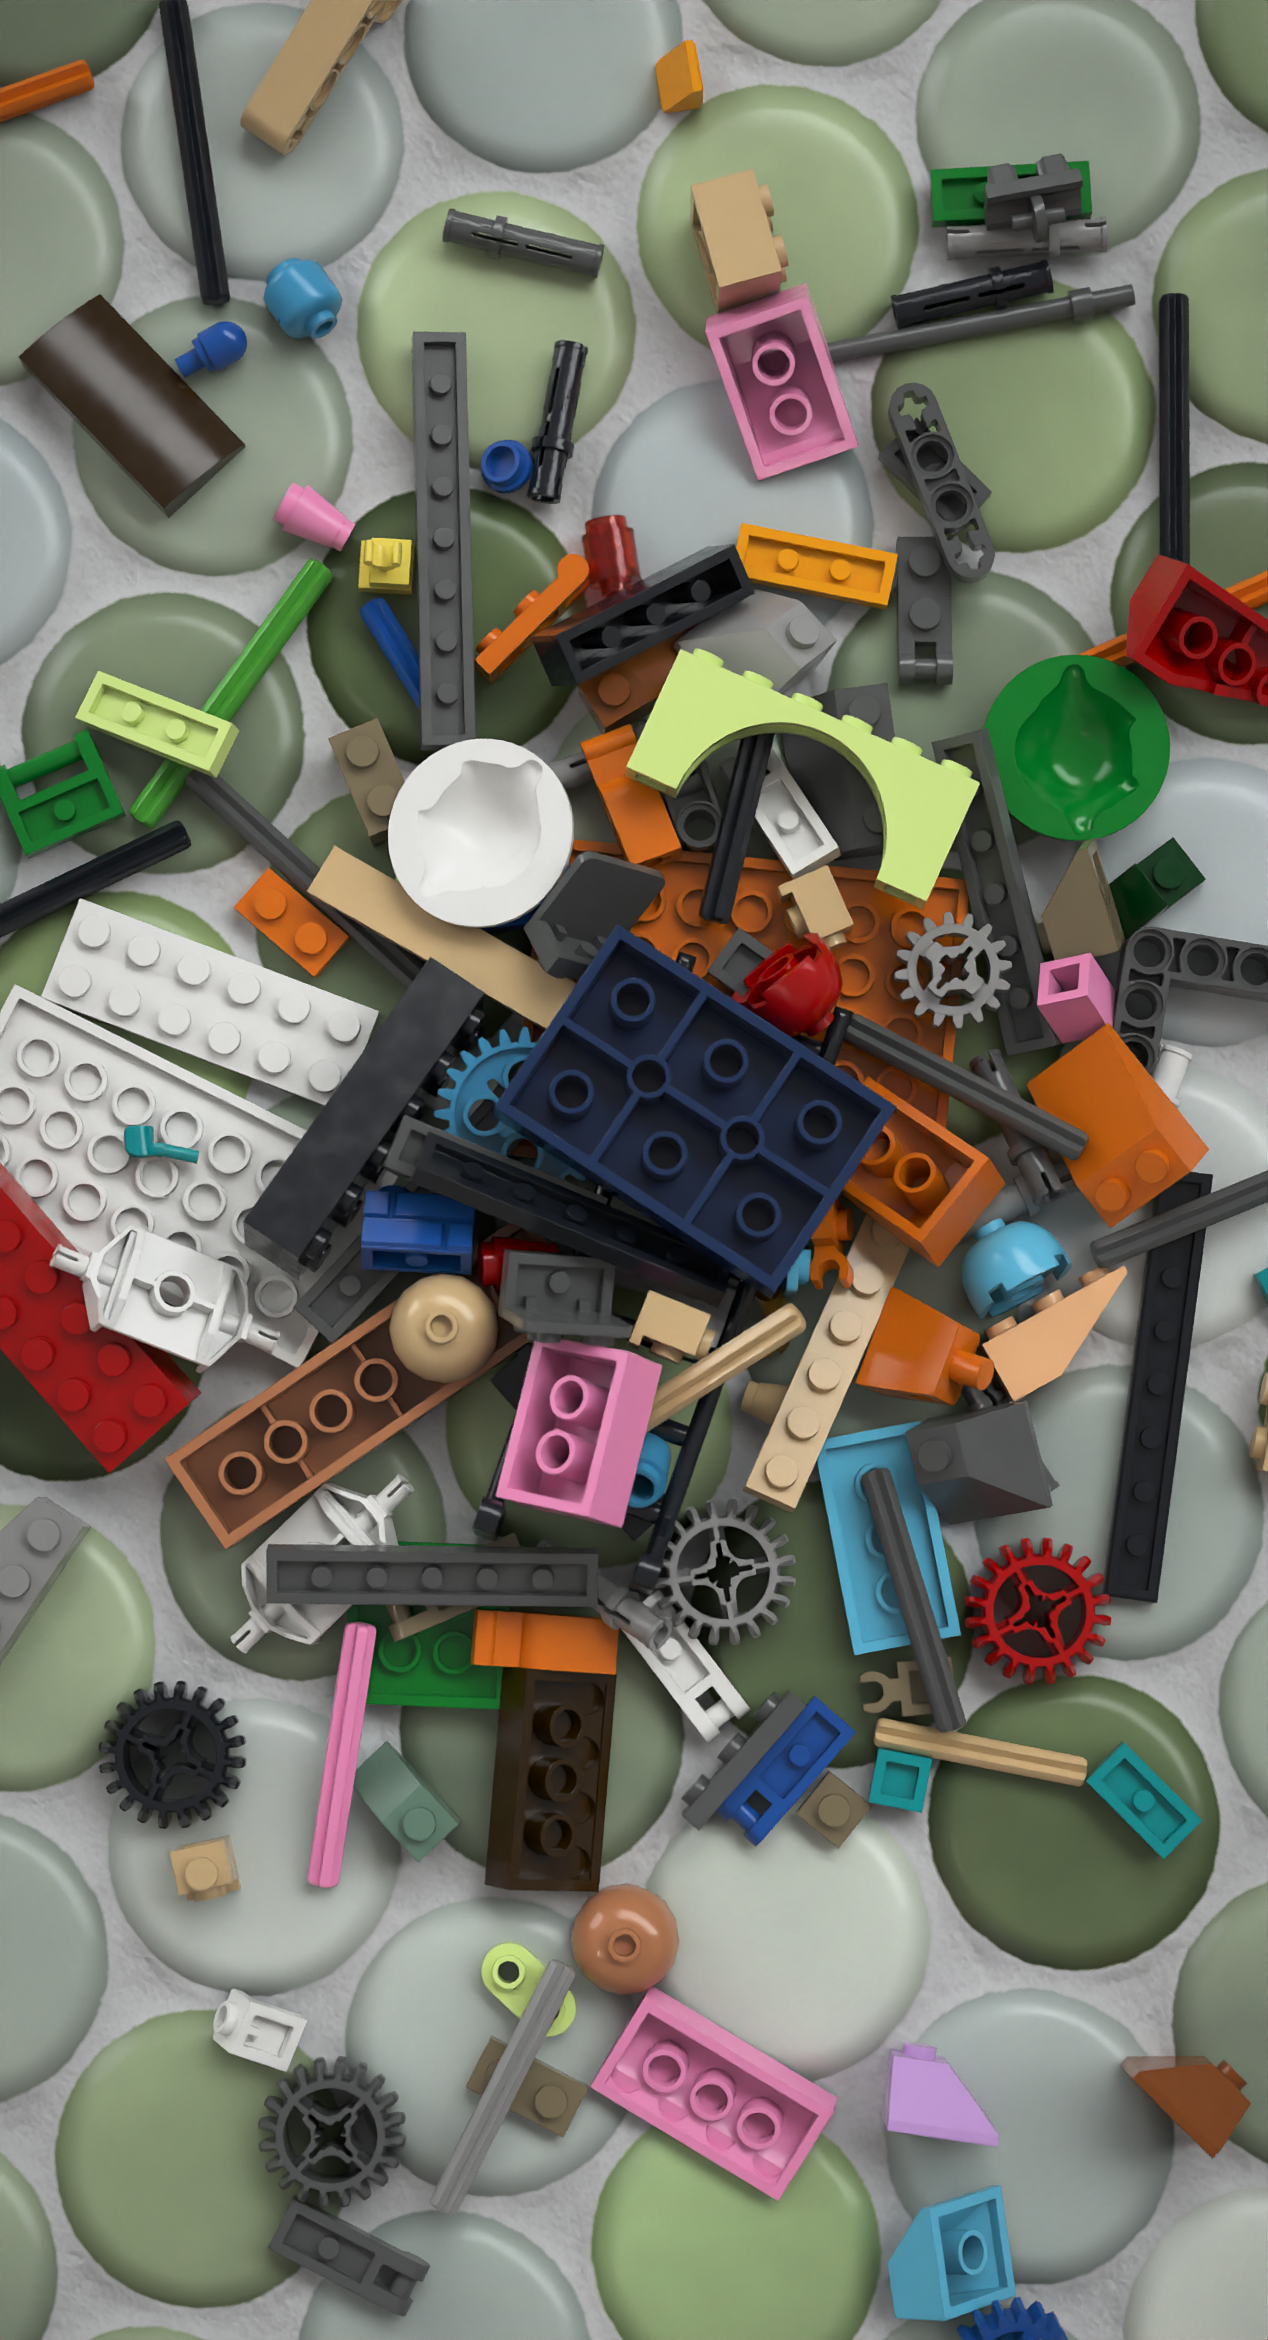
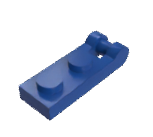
(787, 1769)

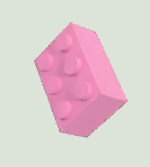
(579, 1431)

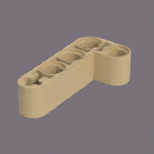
(309, 68)

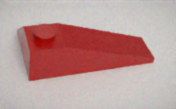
(1197, 634)

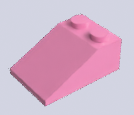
(781, 381)

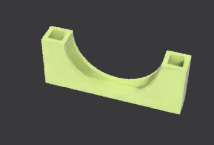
(712, 707)

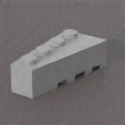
(31, 1559)

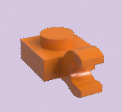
(829, 1246)

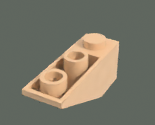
(1045, 1343)

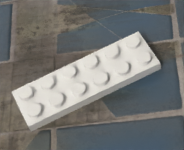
(208, 1003)

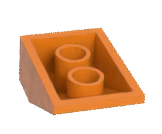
(1133, 1129)
(922, 1181)

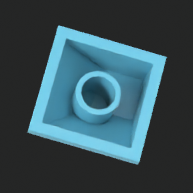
(953, 2258)

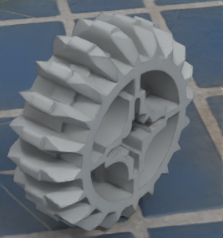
(769, 1563)

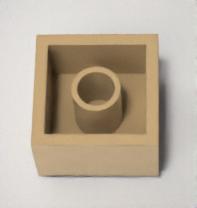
(736, 239)

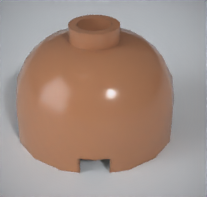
(624, 1939)

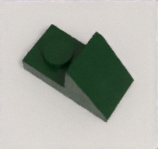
(1153, 886)

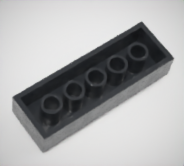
(356, 1127)

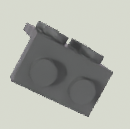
(586, 908)
(560, 1295)

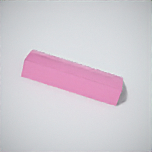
(714, 2092)

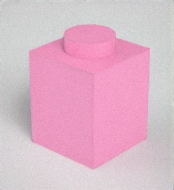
(1075, 997)

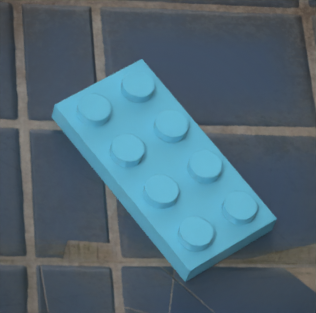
(862, 1570)

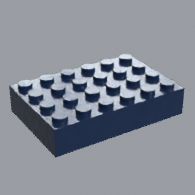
(693, 1110)

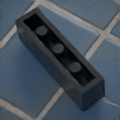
(642, 615)

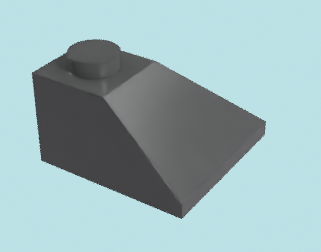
(980, 1463)

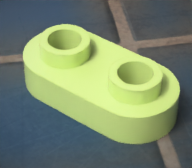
(518, 1992)

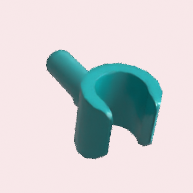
(140, 1144)

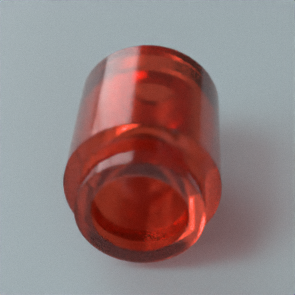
(610, 554)

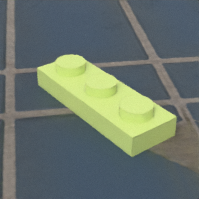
(157, 724)

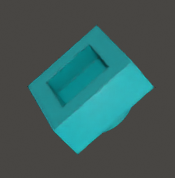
(899, 1780)

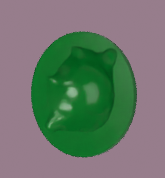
(1078, 747)

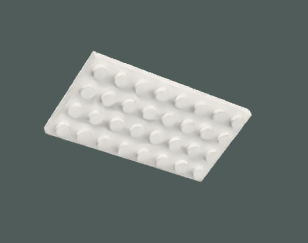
(62, 1130)

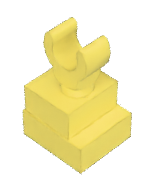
(387, 566)

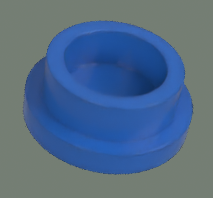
(506, 466)

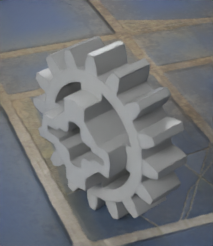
(934, 953)

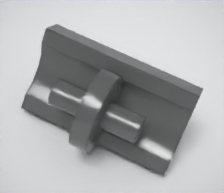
(1032, 200)

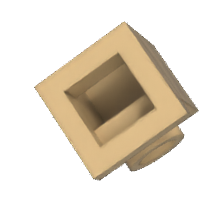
(817, 907)
(672, 1329)
(205, 1869)

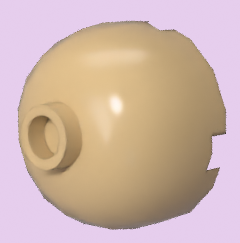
(444, 1328)

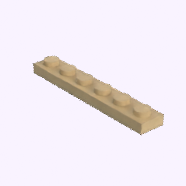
(826, 1368)

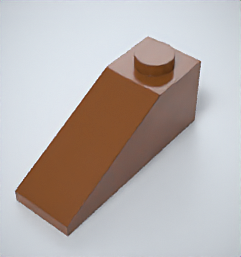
(630, 688)

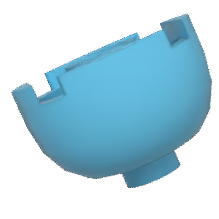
(1010, 1265)

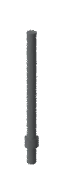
(1078, 305)

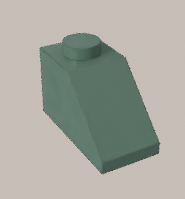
(404, 1801)

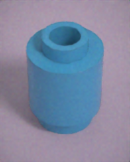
(651, 1472)

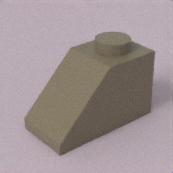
(1082, 910)

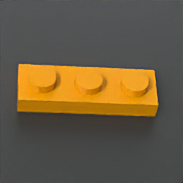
(816, 566)

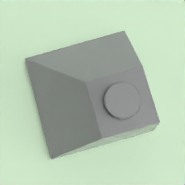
(764, 636)

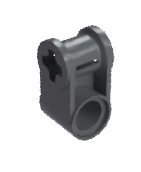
(694, 802)

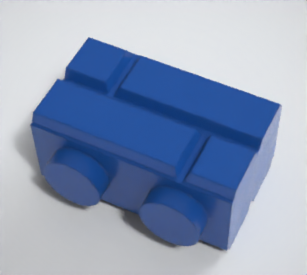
(416, 1232)

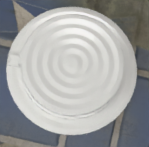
(481, 833)

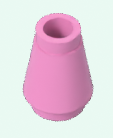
(313, 518)

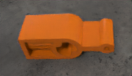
(631, 807)
(544, 1642)

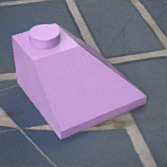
(931, 2100)

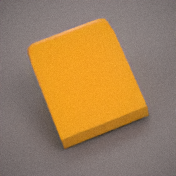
(680, 79)

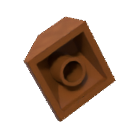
(1194, 2094)

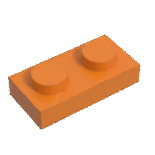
(292, 923)

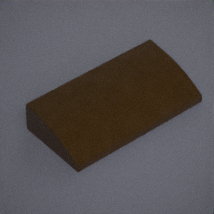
(131, 403)
(550, 1780)

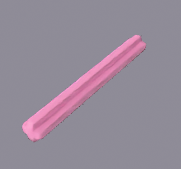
(341, 1754)

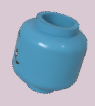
(302, 298)

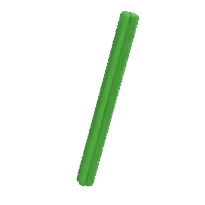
(239, 682)

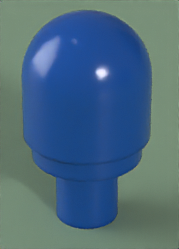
(214, 349)

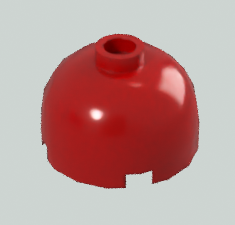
(795, 987)

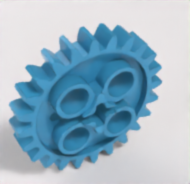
(472, 1086)

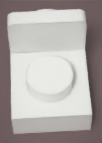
(257, 2030)

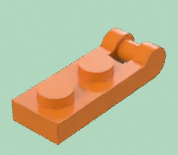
(534, 614)

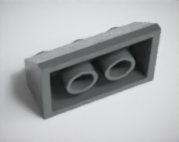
(832, 782)

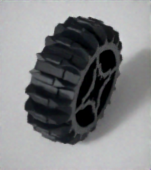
(197, 1764)

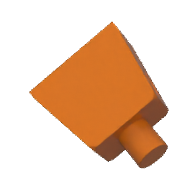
(922, 1354)

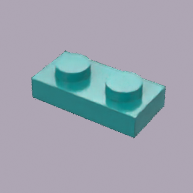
(1143, 1800)

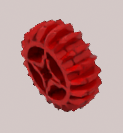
(1079, 1588)

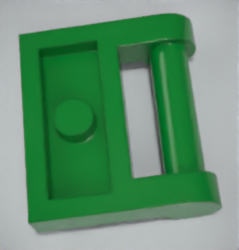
(64, 808)

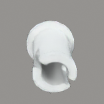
(1171, 1070)

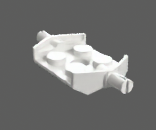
(125, 1297)
(327, 1518)

